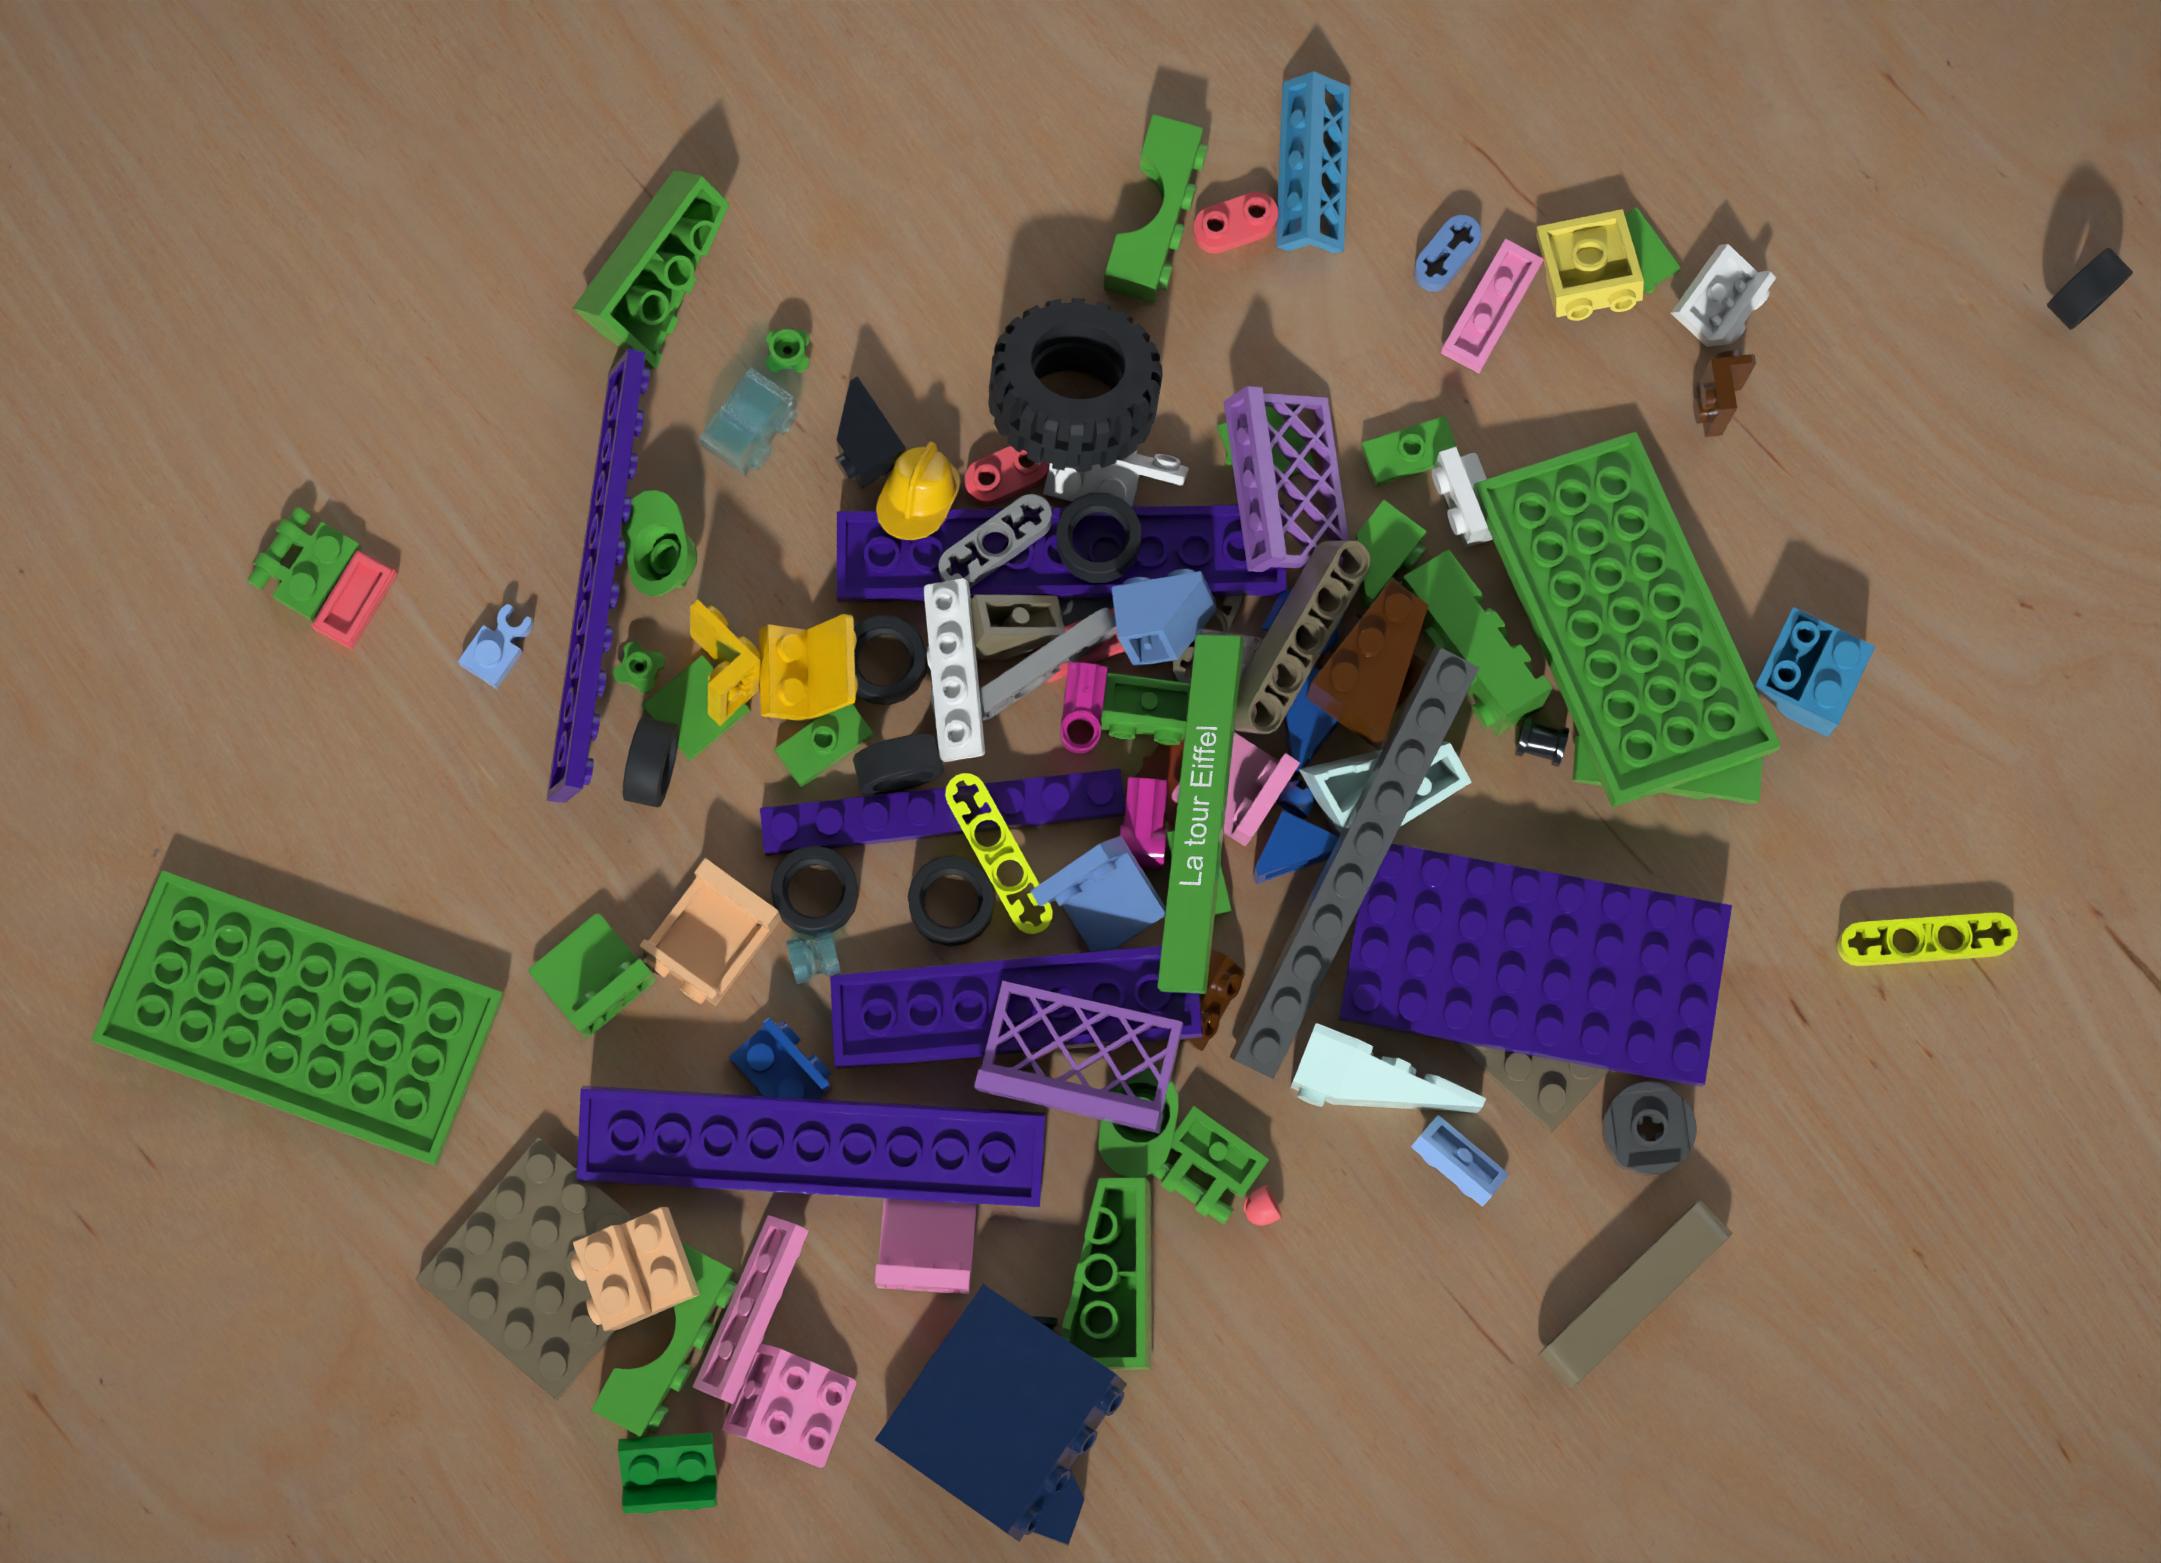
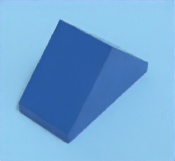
(1292, 847)

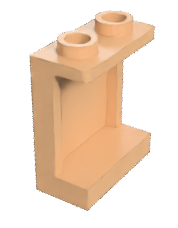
(710, 934)

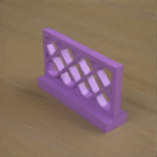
(1259, 479)
(1069, 1096)

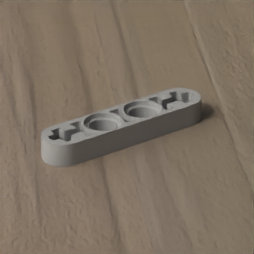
(1046, 662)

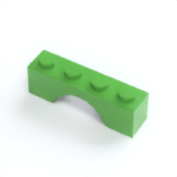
(1140, 257)
(638, 1395)

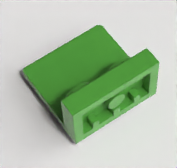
(592, 975)

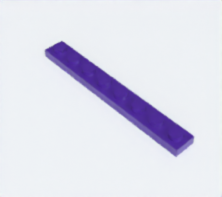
(928, 814)

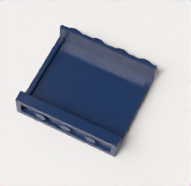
(1002, 1413)

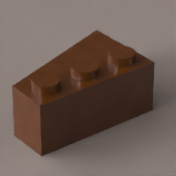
(1370, 666)

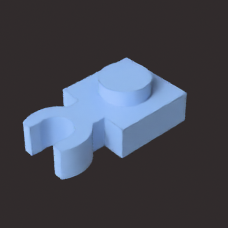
(493, 652)

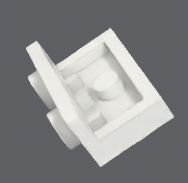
(1722, 297)
(1455, 479)

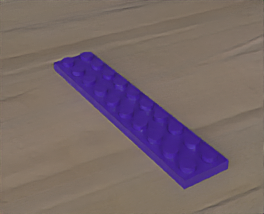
(1197, 538)
(596, 588)
(810, 1146)

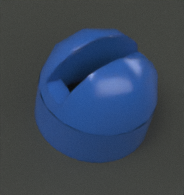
(1296, 800)

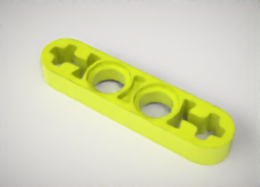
(994, 855)
(1926, 934)

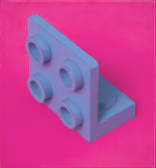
(1104, 895)

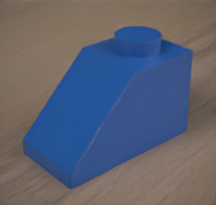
(1306, 726)

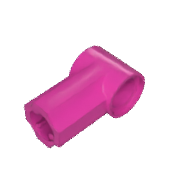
(1083, 702)
(1144, 821)

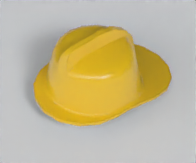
(918, 493)

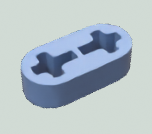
(1440, 247)

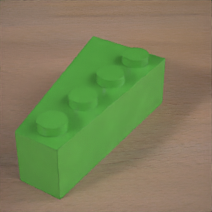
(1456, 622)
(1113, 1280)

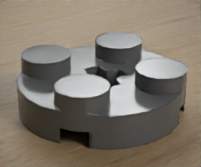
(1665, 1108)

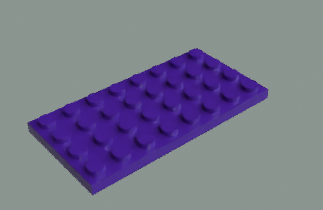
(1538, 964)

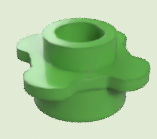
(783, 339)
(644, 679)

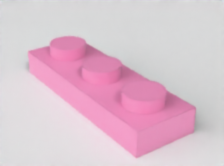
(1492, 306)

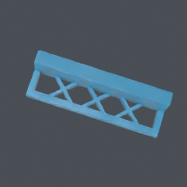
(1306, 159)

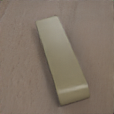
(1315, 628)
(1635, 1294)

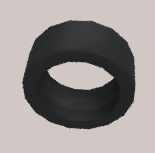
(2089, 288)
(1102, 504)
(915, 675)
(650, 762)
(898, 764)
(814, 856)
(951, 866)

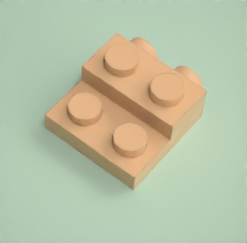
(634, 1270)

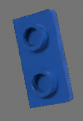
(778, 1066)

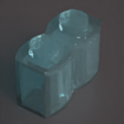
(749, 422)

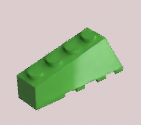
(654, 266)

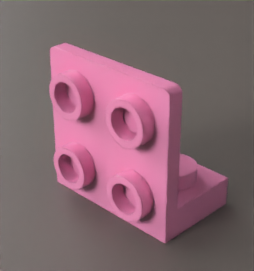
(1253, 788)
(926, 1246)
(790, 1405)

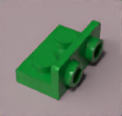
(668, 1473)

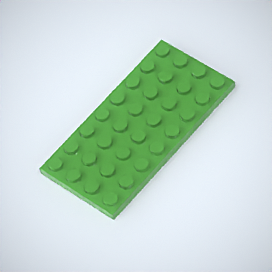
(1625, 619)
(298, 1018)

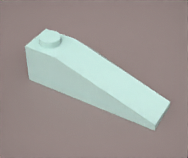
(1347, 1073)

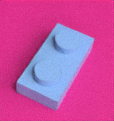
(1460, 1161)

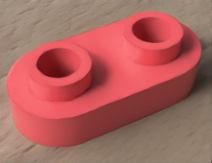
(1237, 223)
(1008, 474)

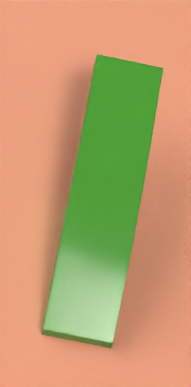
(1734, 784)

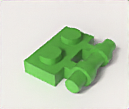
(315, 570)
(1219, 1155)

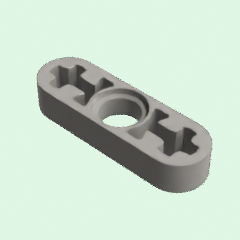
(1028, 532)

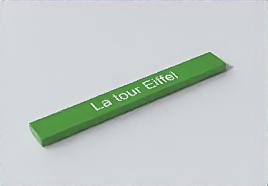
(1200, 814)

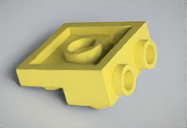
(1590, 265)

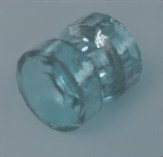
(813, 956)

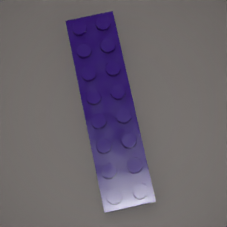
(951, 1007)

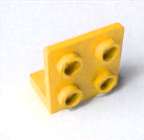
(738, 659)
(807, 669)

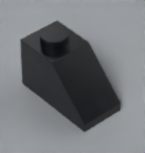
(865, 438)

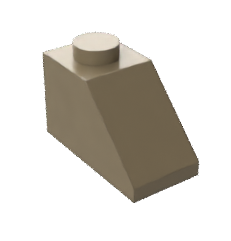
(1014, 624)

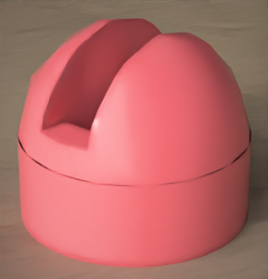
(1262, 1207)

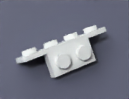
(1116, 479)
(953, 670)

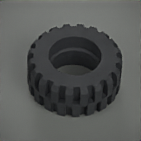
(1081, 340)

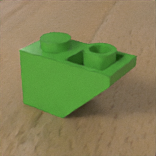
(1392, 544)

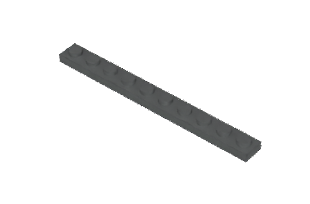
(1354, 862)

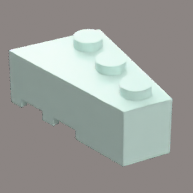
(1341, 782)

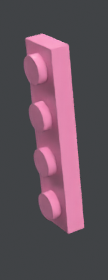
(750, 1309)

